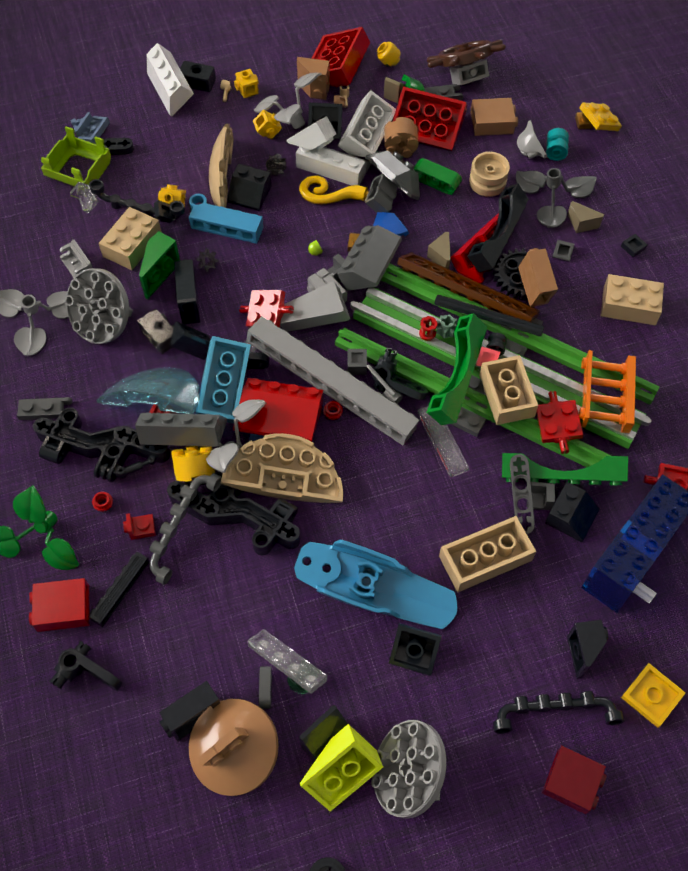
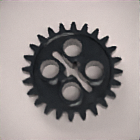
(508, 275)

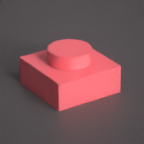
(486, 355)

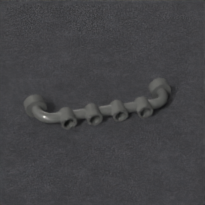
(169, 529)

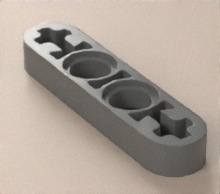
(525, 493)

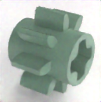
(446, 326)

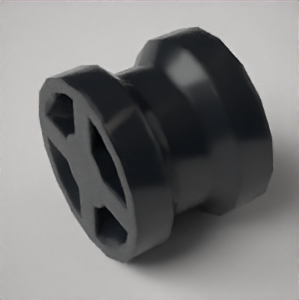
(497, 341)

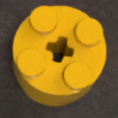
(191, 462)

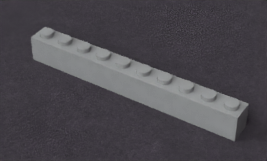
(335, 382)

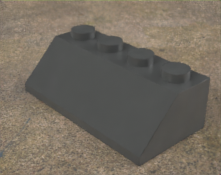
(369, 258)
(180, 429)

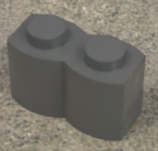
(381, 194)

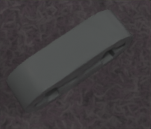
(265, 687)

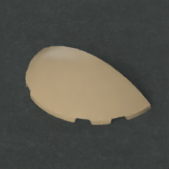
(218, 166)
(285, 469)

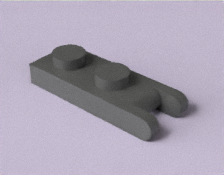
(446, 91)
(41, 408)

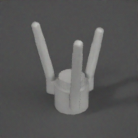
(389, 393)

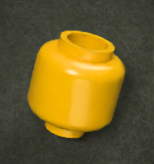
(388, 54)

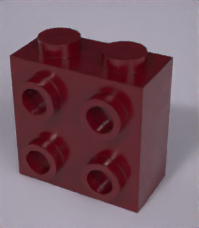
(574, 780)

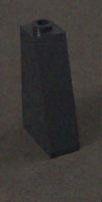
(187, 292)

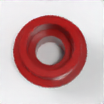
(333, 405)
(101, 496)

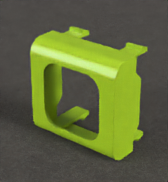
(74, 146)

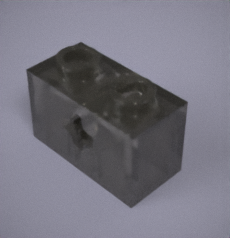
(157, 330)

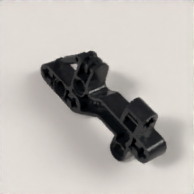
(65, 436)
(231, 510)

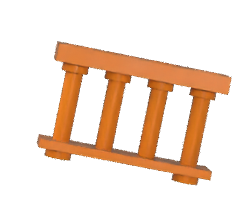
(627, 385)

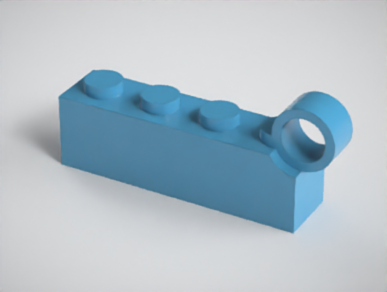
(224, 220)

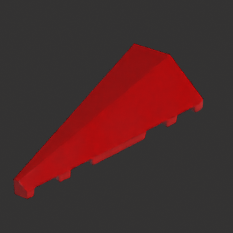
(460, 259)

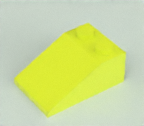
(341, 768)

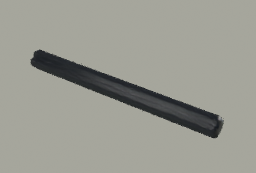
(489, 315)

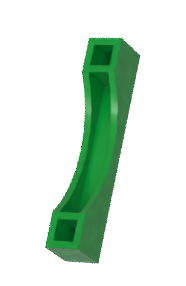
(448, 402)
(608, 469)

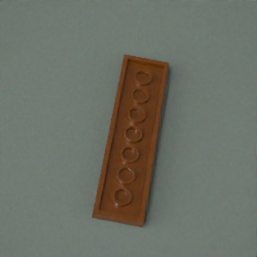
(473, 290)

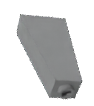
(316, 308)

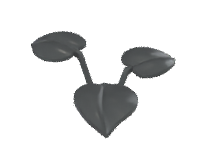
(553, 215)

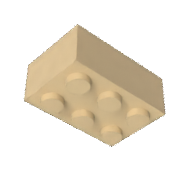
(128, 238)
(632, 299)
(508, 390)

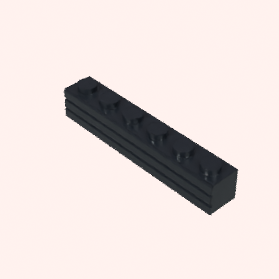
(119, 589)

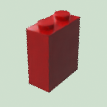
(59, 605)

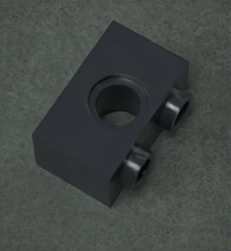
(198, 75)

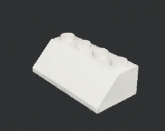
(167, 79)
(367, 126)
(315, 135)
(332, 164)

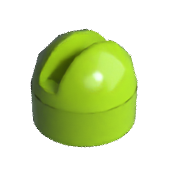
(314, 248)

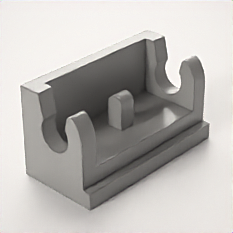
(74, 259)

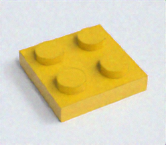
(600, 116)
(653, 695)

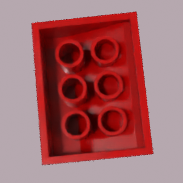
(344, 53)
(435, 116)
(287, 408)

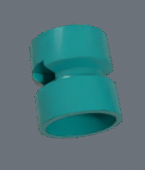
(557, 144)

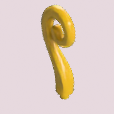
(350, 192)

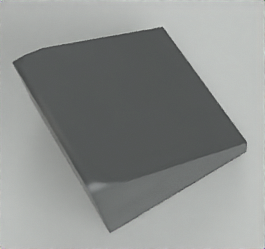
(563, 250)

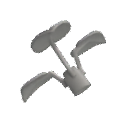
(292, 113)
(26, 339)
(221, 457)

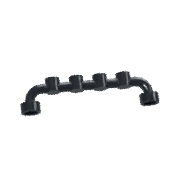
(97, 187)
(565, 702)

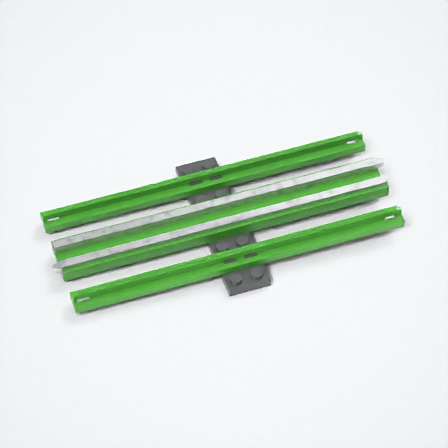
(403, 323)

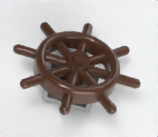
(467, 60)

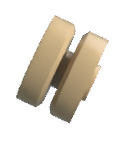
(489, 173)

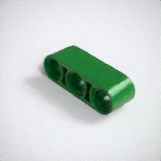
(437, 176)

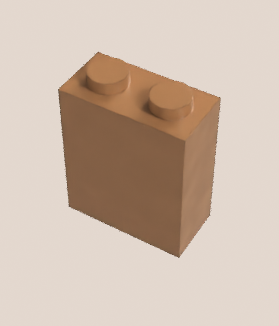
(493, 116)
(537, 277)

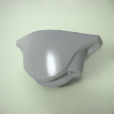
(529, 144)

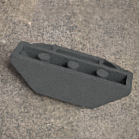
(397, 170)

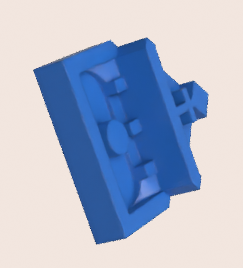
(390, 222)

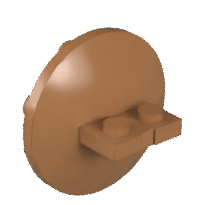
(233, 747)

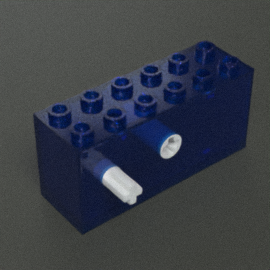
(638, 546)

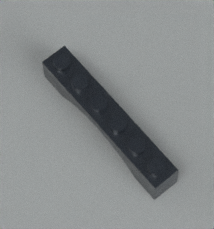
(511, 205)

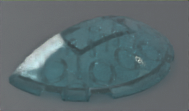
(164, 386)

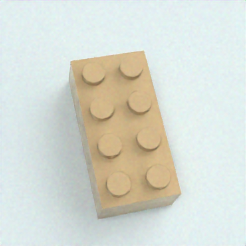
(487, 553)

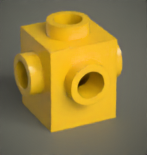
(246, 83)
(266, 124)
(171, 193)

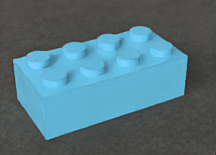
(223, 377)

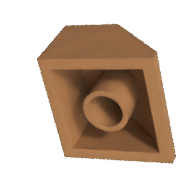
(320, 86)

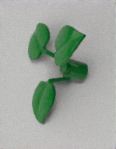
(30, 507)

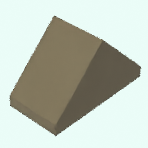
(392, 89)
(584, 217)
(440, 250)

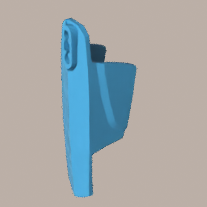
(375, 583)

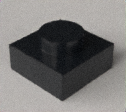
(163, 212)
(634, 245)

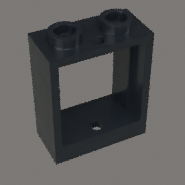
(182, 714)

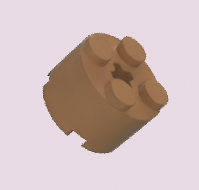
(401, 136)

